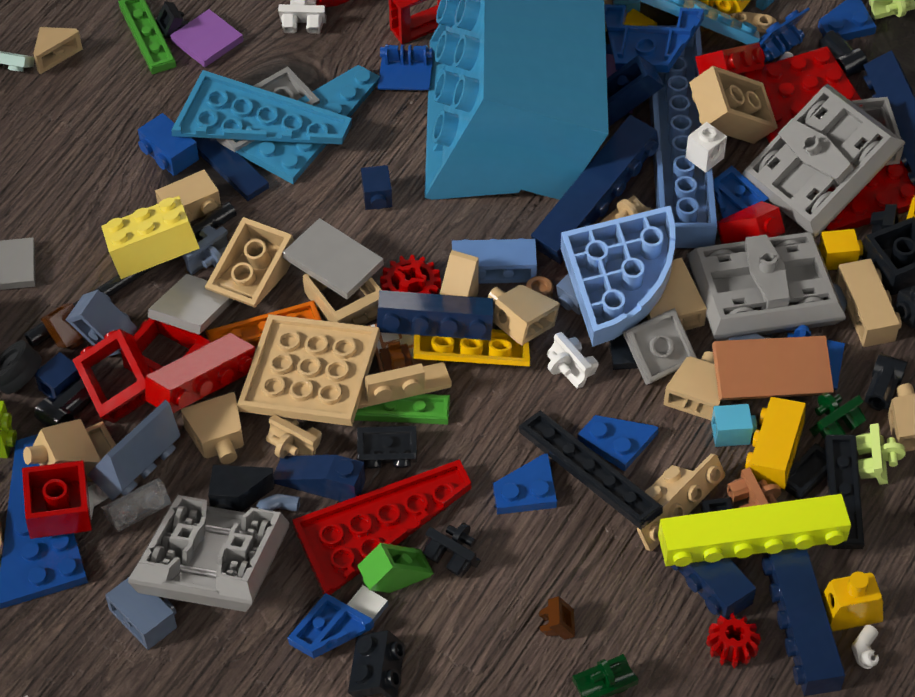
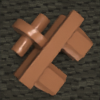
(755, 492)

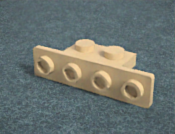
(404, 383)
(680, 492)

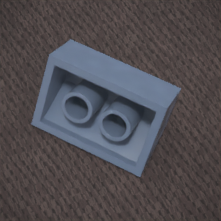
(137, 453)

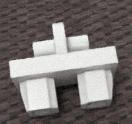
(302, 12)
(566, 358)

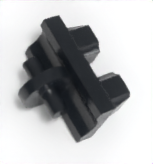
(462, 557)

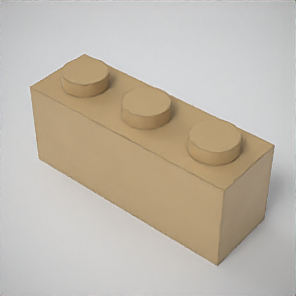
(868, 302)

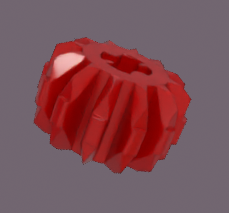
(733, 640)

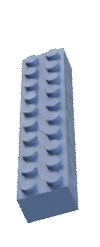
(675, 177)

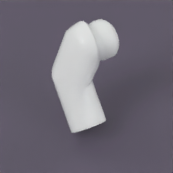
(862, 647)

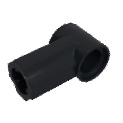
(849, 60)
(886, 377)
(63, 406)

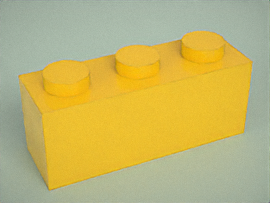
(776, 441)

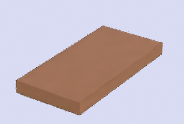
(772, 367)

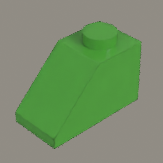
(393, 568)

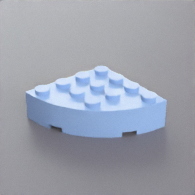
(619, 269)

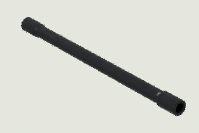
(214, 219)

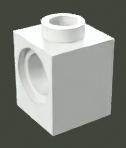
(706, 147)

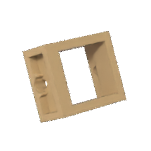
(356, 313)

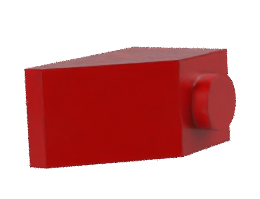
(752, 221)

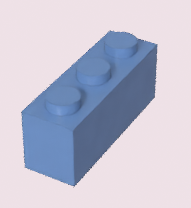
(502, 259)

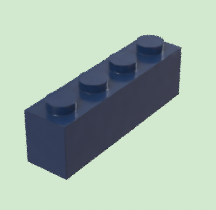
(435, 315)

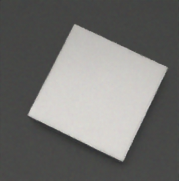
(368, 603)

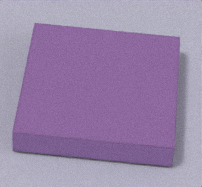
(206, 38)

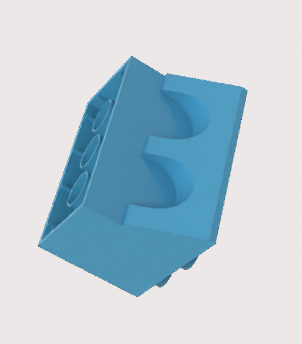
(515, 96)

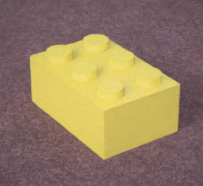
(149, 237)

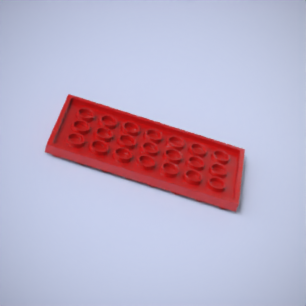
(789, 88)

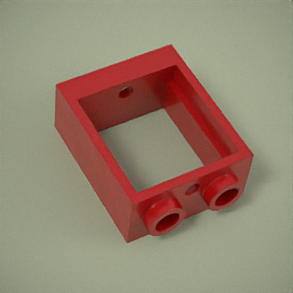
(412, 27)
(151, 328)
(129, 398)

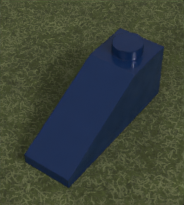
(322, 475)

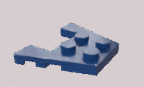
(655, 44)

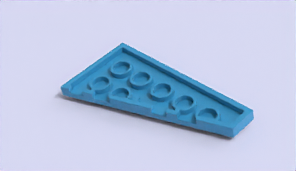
(713, 19)
(240, 111)
(291, 159)

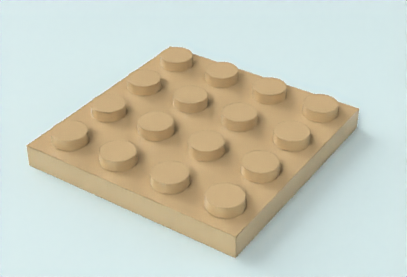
(309, 370)

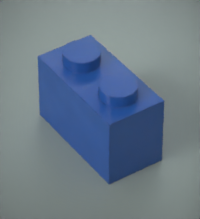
(168, 151)

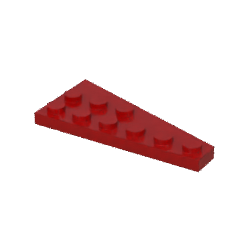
(350, 530)

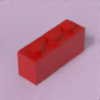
(735, 59)

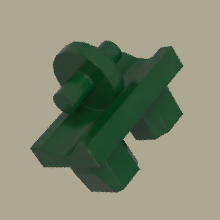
(848, 412)
(605, 678)

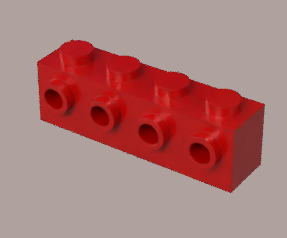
(200, 372)

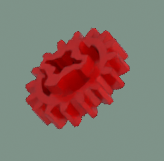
(411, 276)

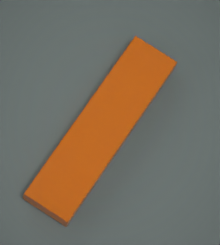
(252, 328)

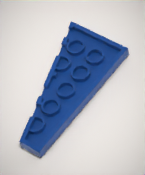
(38, 564)

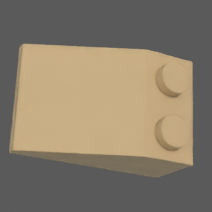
(251, 263)

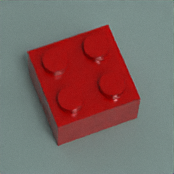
(56, 499)

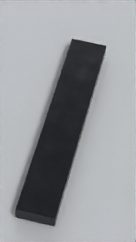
(591, 470)

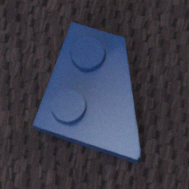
(849, 20)
(735, 192)
(617, 439)
(526, 488)
(328, 626)

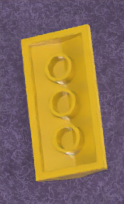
(498, 350)

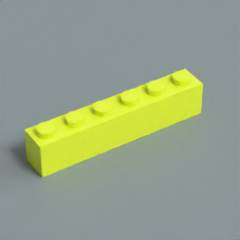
(754, 530)

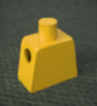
(853, 601)

